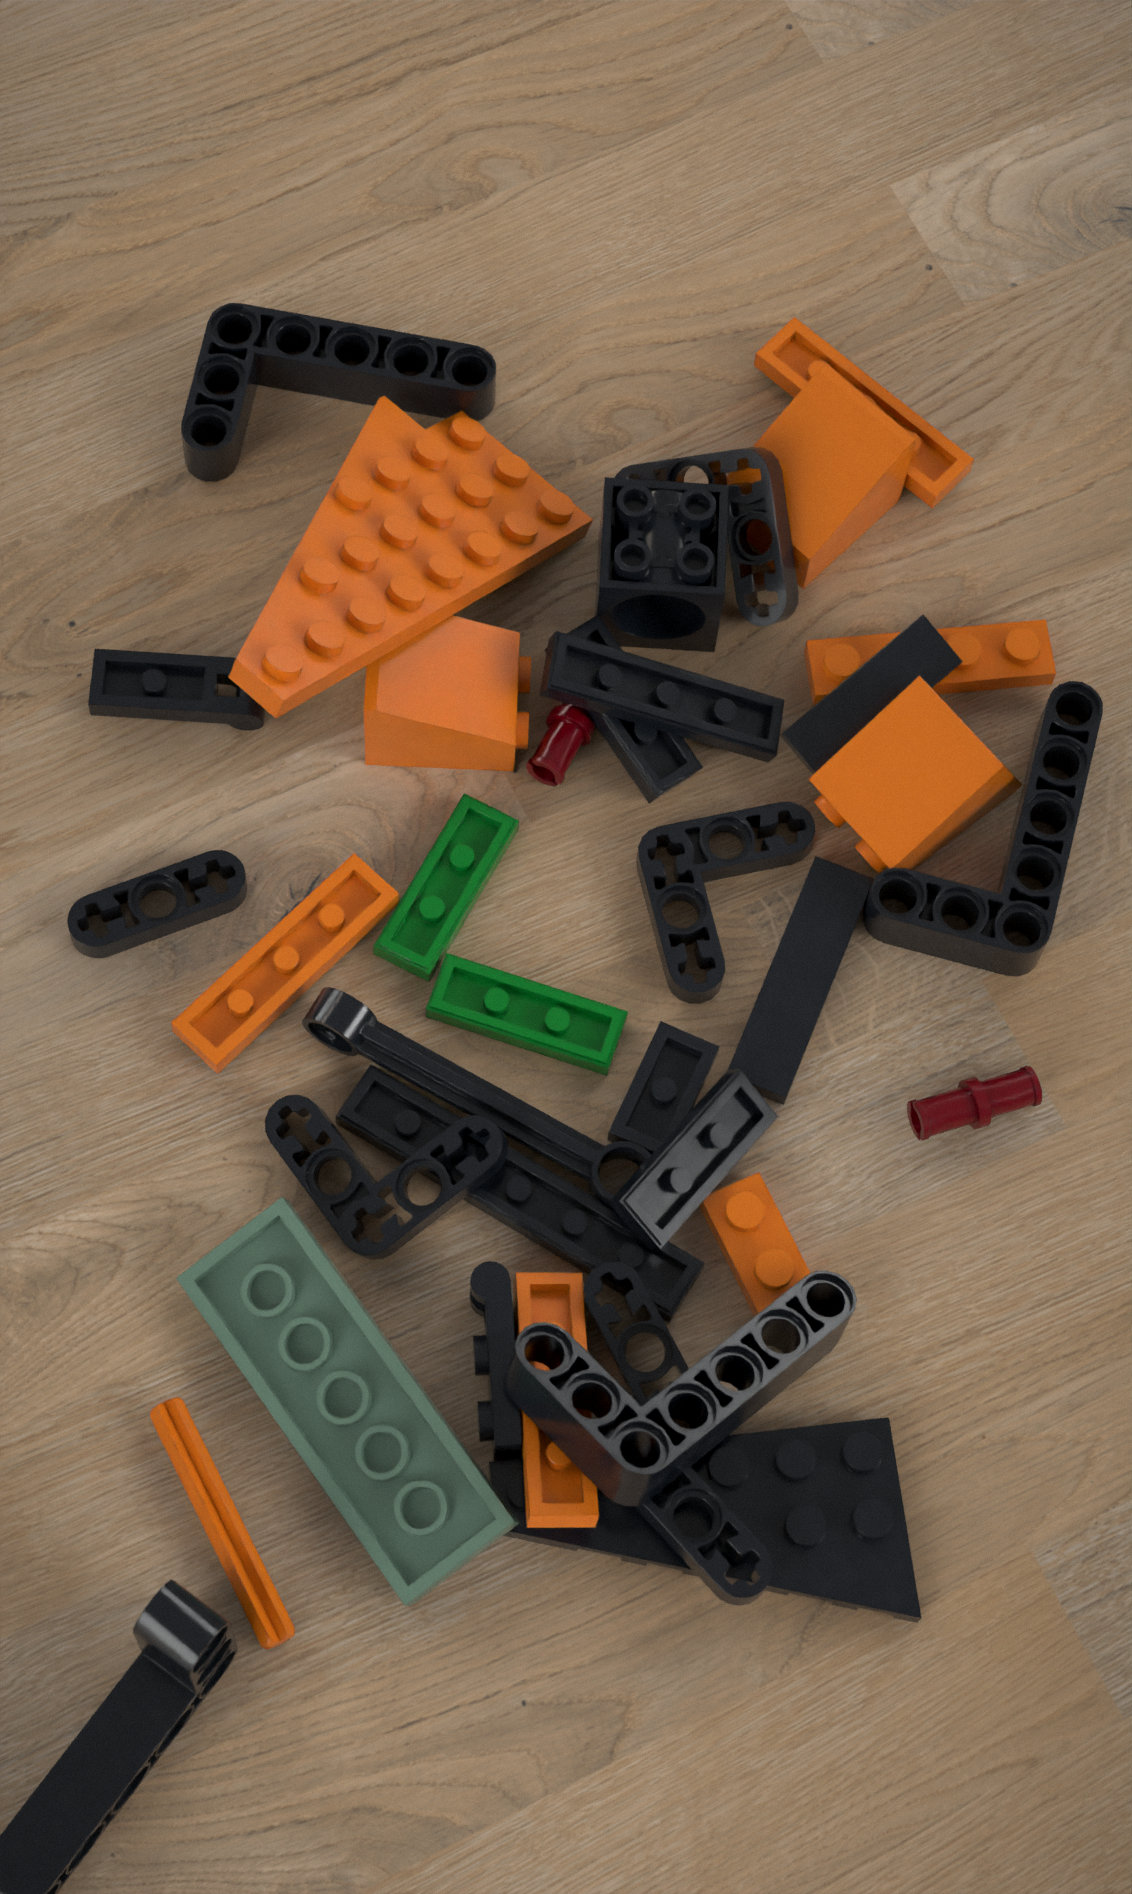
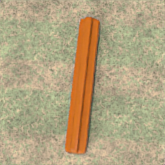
(222, 1523)

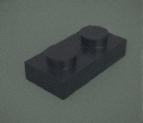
(663, 1087)

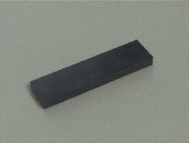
(662, 697)
(800, 977)

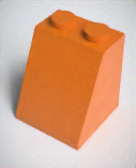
(838, 467)
(448, 699)
(911, 780)

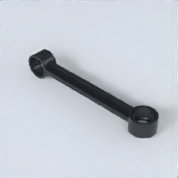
(353, 1029)

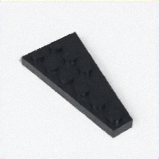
(811, 1494)

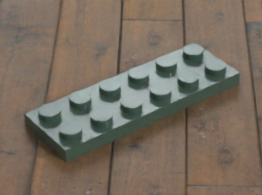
(347, 1402)

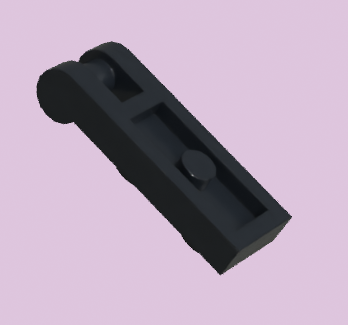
(169, 689)
(498, 1416)

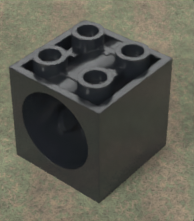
(662, 563)

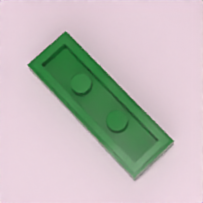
(446, 887)
(526, 1014)

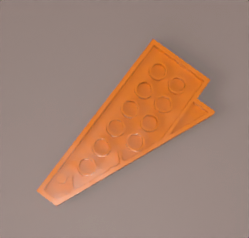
(398, 546)

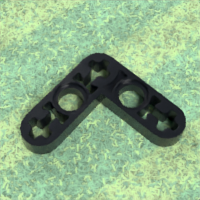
(746, 502)
(700, 865)
(368, 1196)

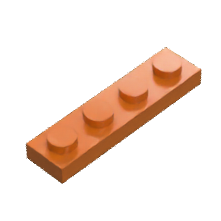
(799, 353)
(991, 657)
(285, 963)
(554, 1486)

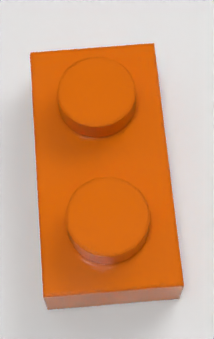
(754, 1241)

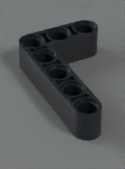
(320, 373)
(1027, 854)
(694, 1397)
(180, 1662)

